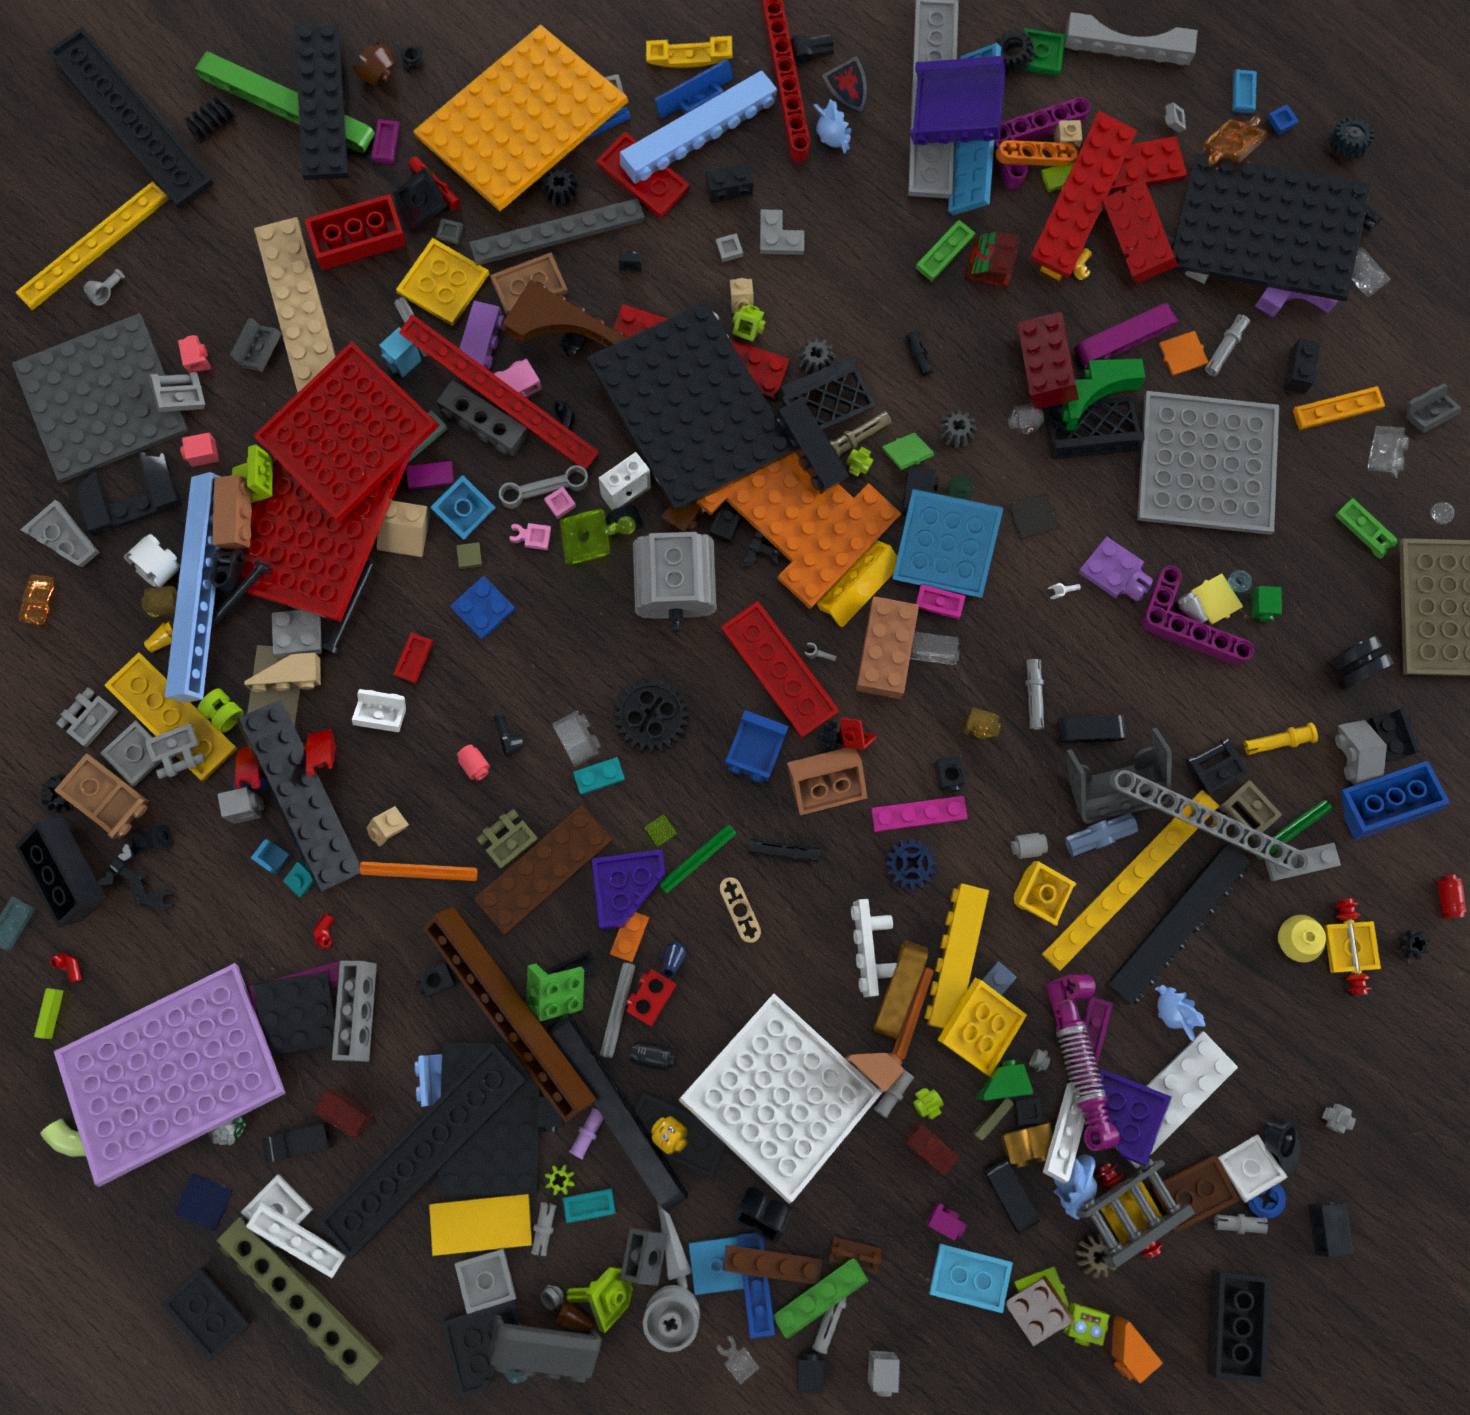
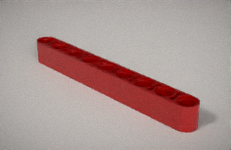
(786, 79)

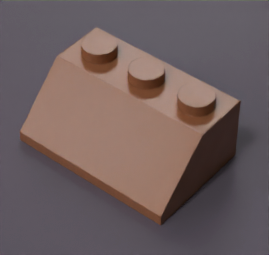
(827, 780)

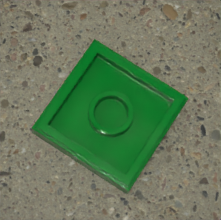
(1048, 52)

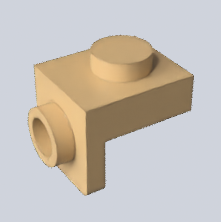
(741, 293)
(386, 825)

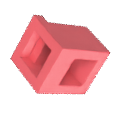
(193, 354)

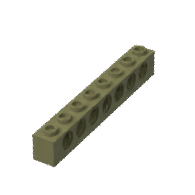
(314, 1301)

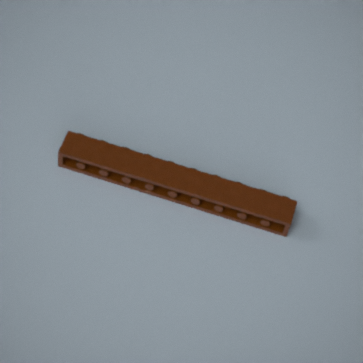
(509, 1014)

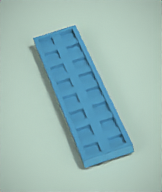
(972, 162)

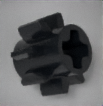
(830, 736)
(1406, 944)

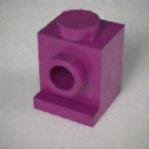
(945, 1222)

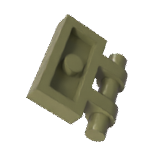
(512, 843)

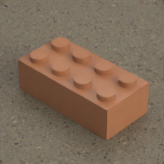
(887, 647)

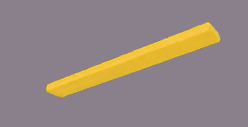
(92, 245)

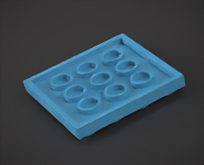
(947, 543)

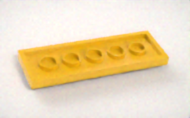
(143, 693)

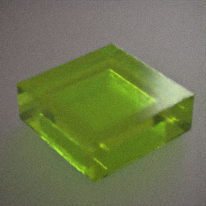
(660, 830)

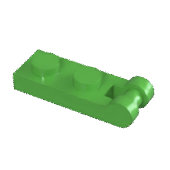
(1366, 528)

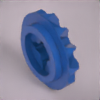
(1269, 1209)

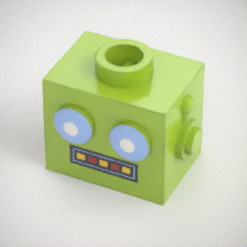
(1088, 1325)

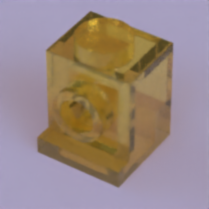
(982, 724)

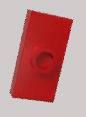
(413, 658)

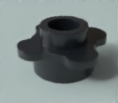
(411, 52)

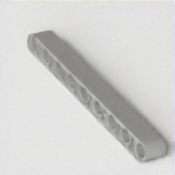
(1219, 824)

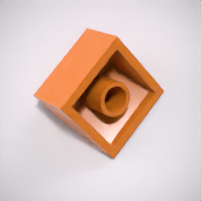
(1131, 1352)

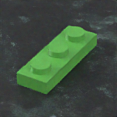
(945, 250)

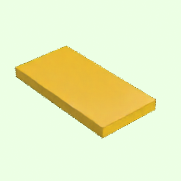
(480, 1224)

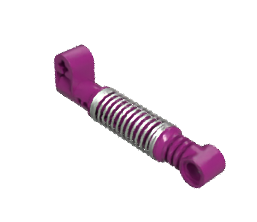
(1071, 1029)

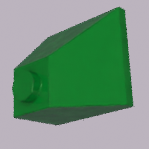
(1006, 1082)

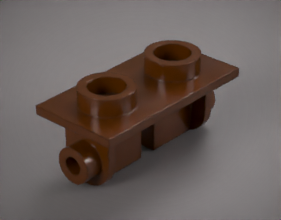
(866, 1255)

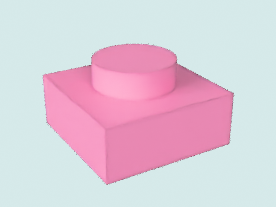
(560, 502)

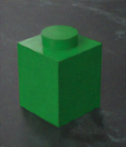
(1266, 603)

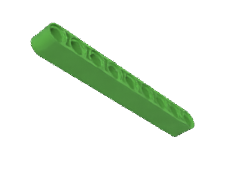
(270, 95)

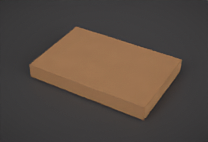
(512, 281)

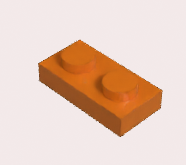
(629, 937)

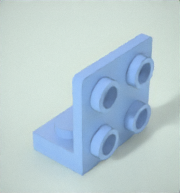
(429, 1071)

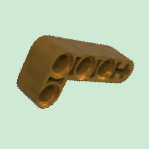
(900, 989)

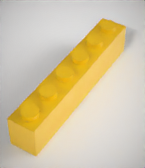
(958, 953)

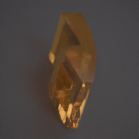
(35, 599)

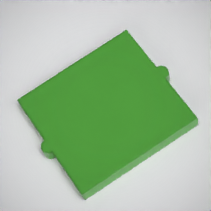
(907, 451)

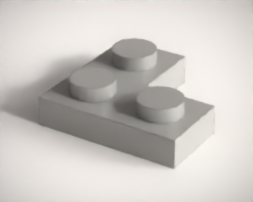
(778, 241)

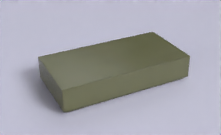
(992, 1118)

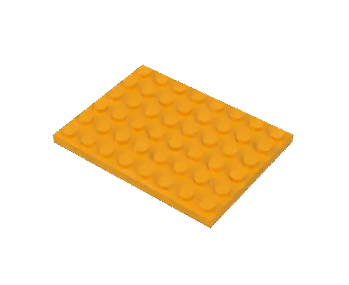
(520, 117)

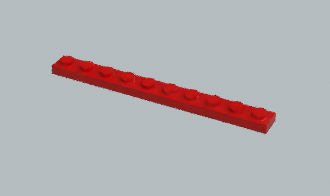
(498, 392)

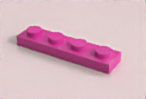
(919, 814)

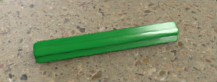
(1301, 824)
(697, 859)

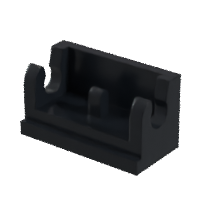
(1330, 1229)

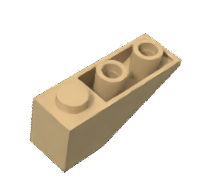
(293, 671)

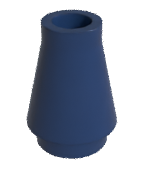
(673, 957)

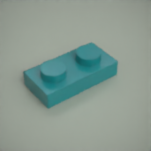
(599, 776)

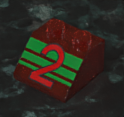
(993, 258)

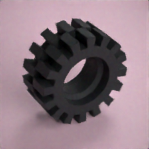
(1023, 57)

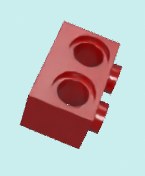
(656, 1000)

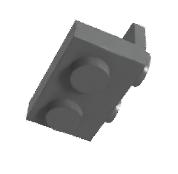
(255, 345)
(1432, 409)

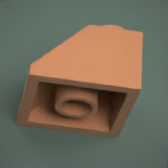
(878, 1068)

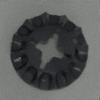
(48, 797)

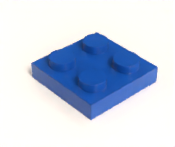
(482, 608)

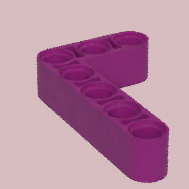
(1033, 132)
(1187, 625)

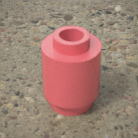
(473, 762)

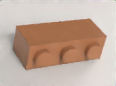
(232, 513)

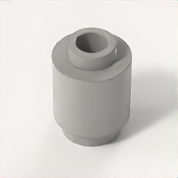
(1029, 845)

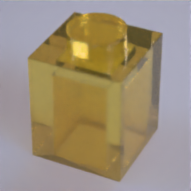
(159, 601)

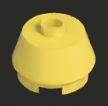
(1302, 938)

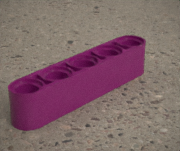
(1126, 334)

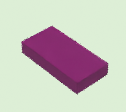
(385, 141)
(430, 475)

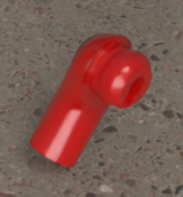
(321, 933)
(68, 964)

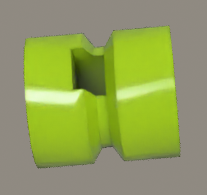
(218, 707)

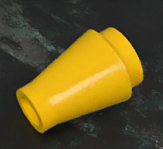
(160, 638)

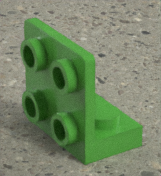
(554, 993)

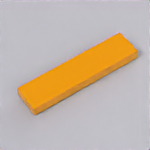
(1338, 408)

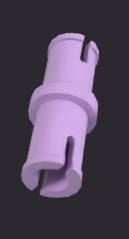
(587, 1133)

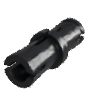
(919, 353)

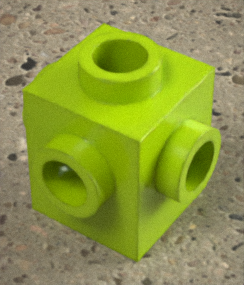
(748, 322)

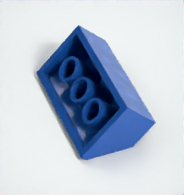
(1392, 800)

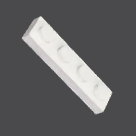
(1065, 1138)
(296, 1240)

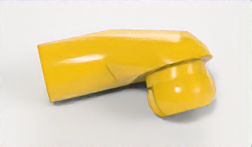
(1080, 269)

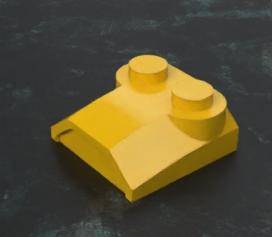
(1043, 892)

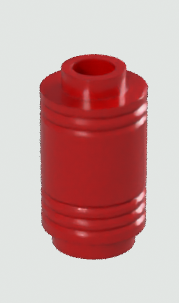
(1451, 896)

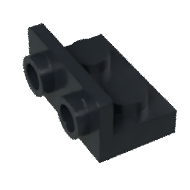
(1396, 733)

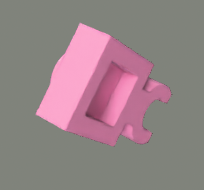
(535, 536)

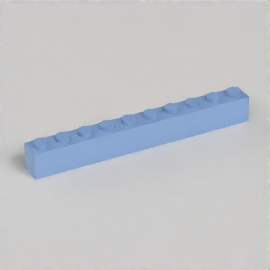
(194, 597)

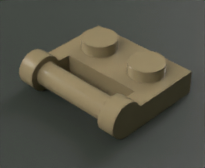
(1254, 805)

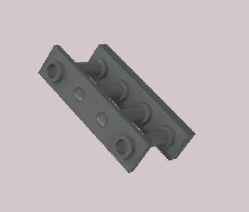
(1157, 1226)

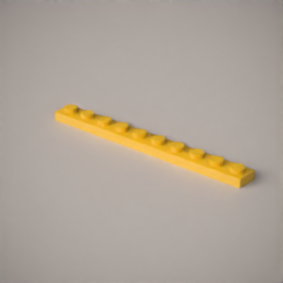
(1123, 886)

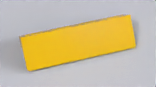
(859, 583)

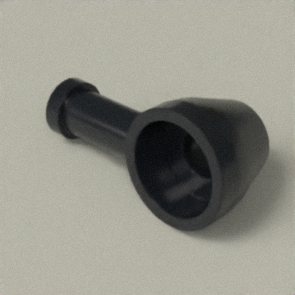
(510, 742)

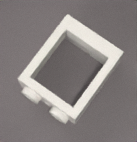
(628, 476)

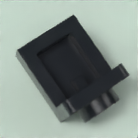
(630, 511)
(151, 838)

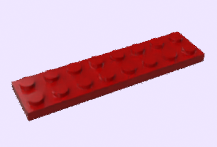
(1083, 194)
(765, 367)

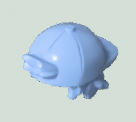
(832, 127)
(1178, 1011)
(1080, 1186)

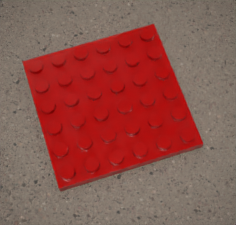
(346, 431)

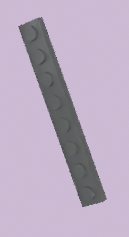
(556, 231)

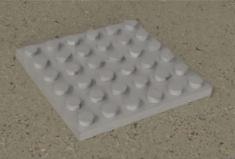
(1208, 462)

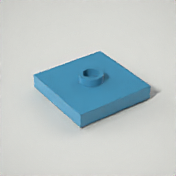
(707, 1266)

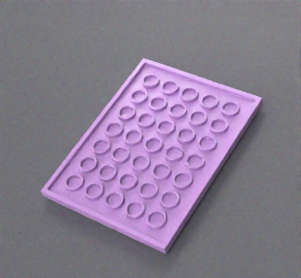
(168, 1074)

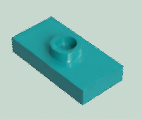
(589, 1205)

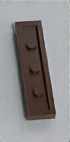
(772, 1264)

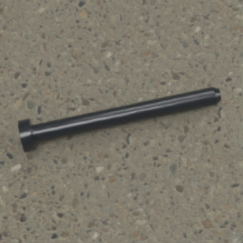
(261, 567)
(331, 647)

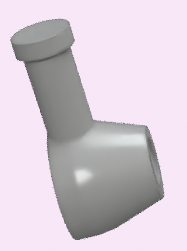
(100, 292)

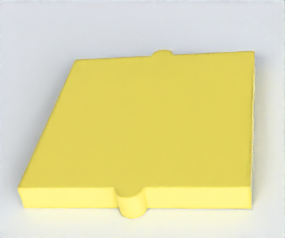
(1217, 599)

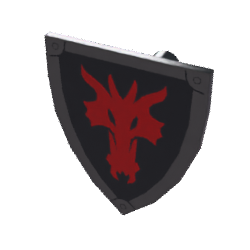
(849, 83)

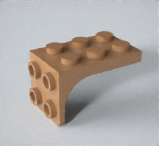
(102, 796)

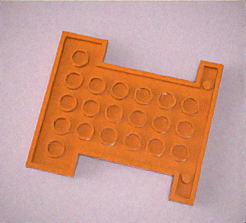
(812, 529)

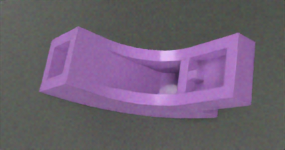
(1273, 300)

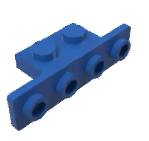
(695, 90)

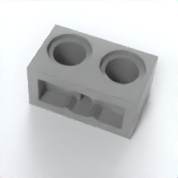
(883, 1372)

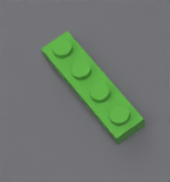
(820, 1298)

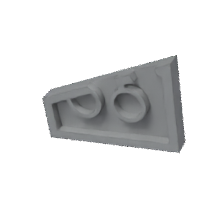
(62, 534)

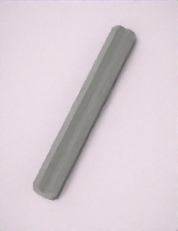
(617, 1010)

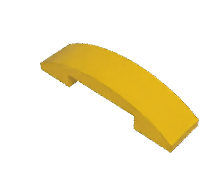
(689, 55)

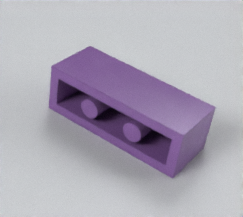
(481, 332)

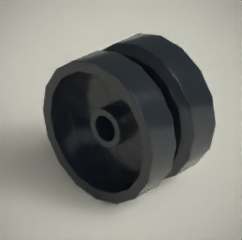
(1362, 661)

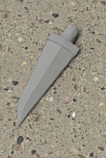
(675, 1256)

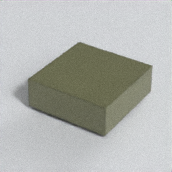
(469, 555)

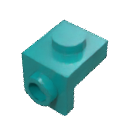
(299, 879)

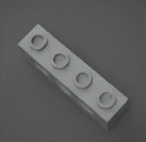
(354, 1011)

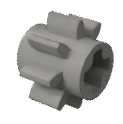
(1339, 1118)

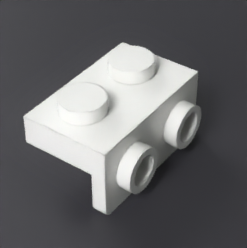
(379, 710)

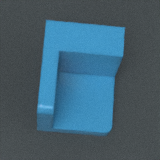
(270, 856)

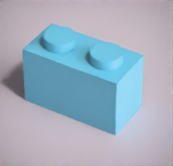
(399, 354)

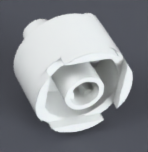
(152, 561)

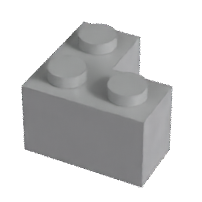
(1363, 751)

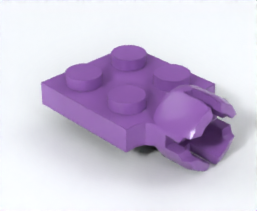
(1116, 571)

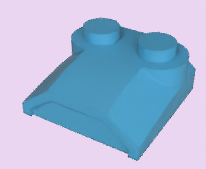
(462, 507)

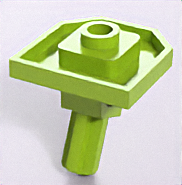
(607, 1297)

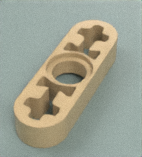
(727, 896)

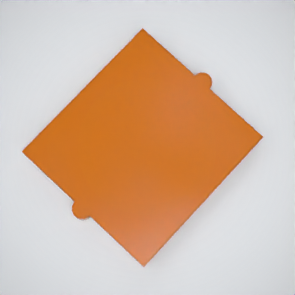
(1183, 353)

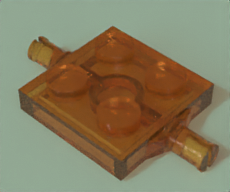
(1235, 140)

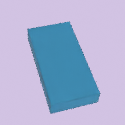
(1244, 91)

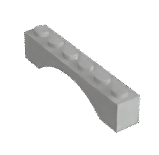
(1088, 34)

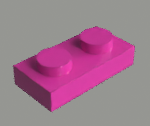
(940, 601)

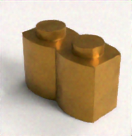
(1027, 1144)

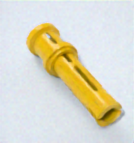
(1291, 737)

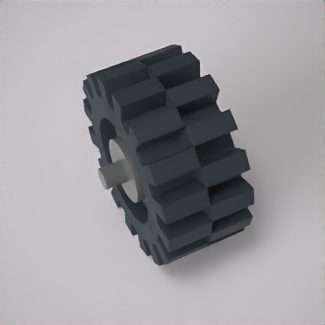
(1351, 138)

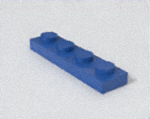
(757, 1293)

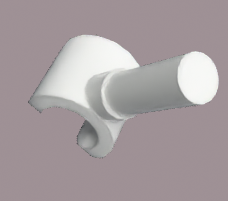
(1060, 589)

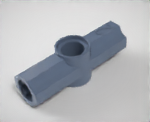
(1101, 834)

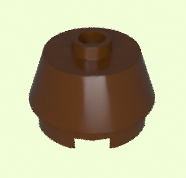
(375, 64)

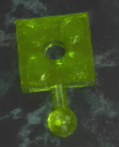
(598, 542)

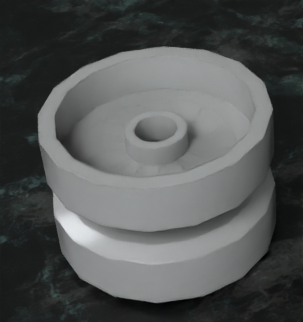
(670, 1333)

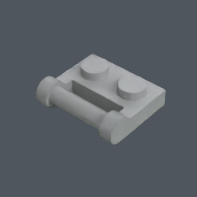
(177, 397)

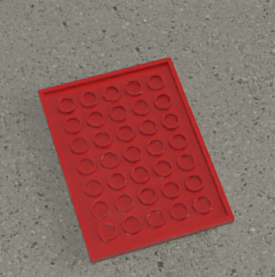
(308, 550)

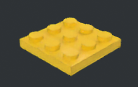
(442, 282)
(982, 1027)

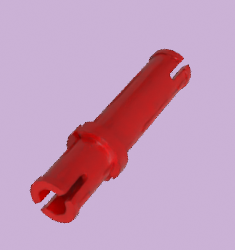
(450, 198)

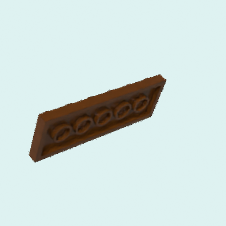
(543, 870)

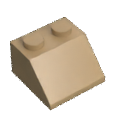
(404, 529)

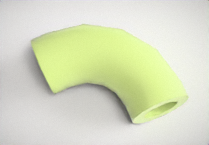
(63, 1139)

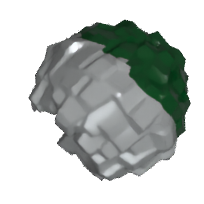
(228, 1132)

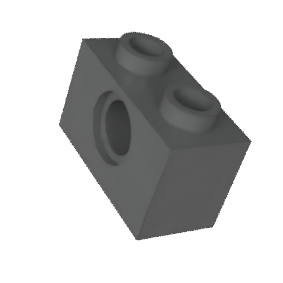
(643, 1256)

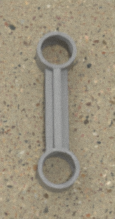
(543, 487)

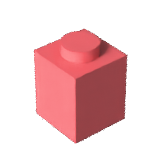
(199, 449)

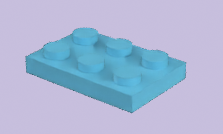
(970, 1278)

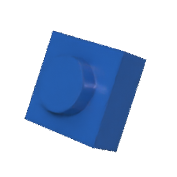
(1282, 119)

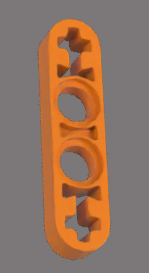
(1037, 156)

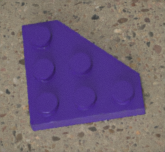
(624, 884)
(1135, 1113)

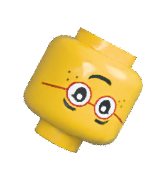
(669, 1135)

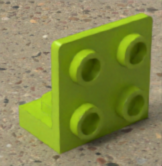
(258, 473)

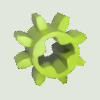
(859, 461)
(928, 1103)
(562, 1172)

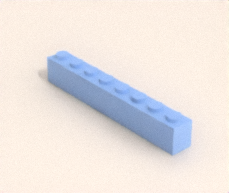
(698, 127)

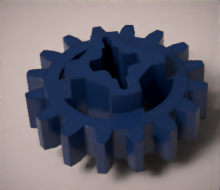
(919, 871)

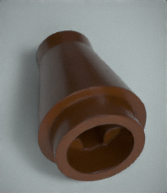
(572, 1318)

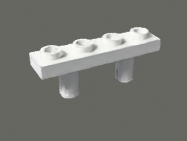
(866, 958)

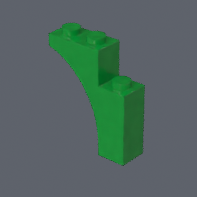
(1099, 380)

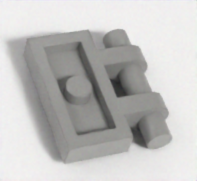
(91, 721)
(173, 743)

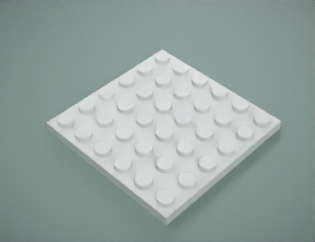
(780, 1098)

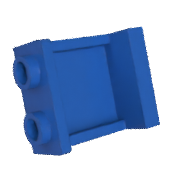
(756, 747)

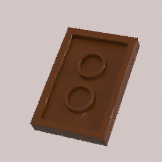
(1202, 1187)

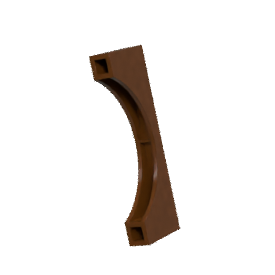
(544, 312)

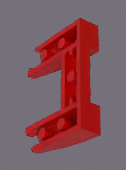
(319, 753)

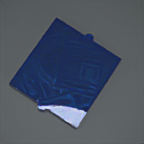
(203, 1202)

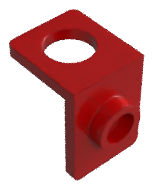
(853, 734)

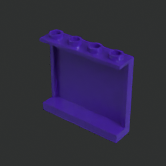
(958, 100)

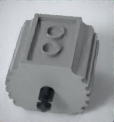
(674, 576)

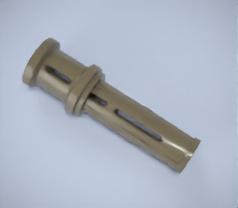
(851, 441)

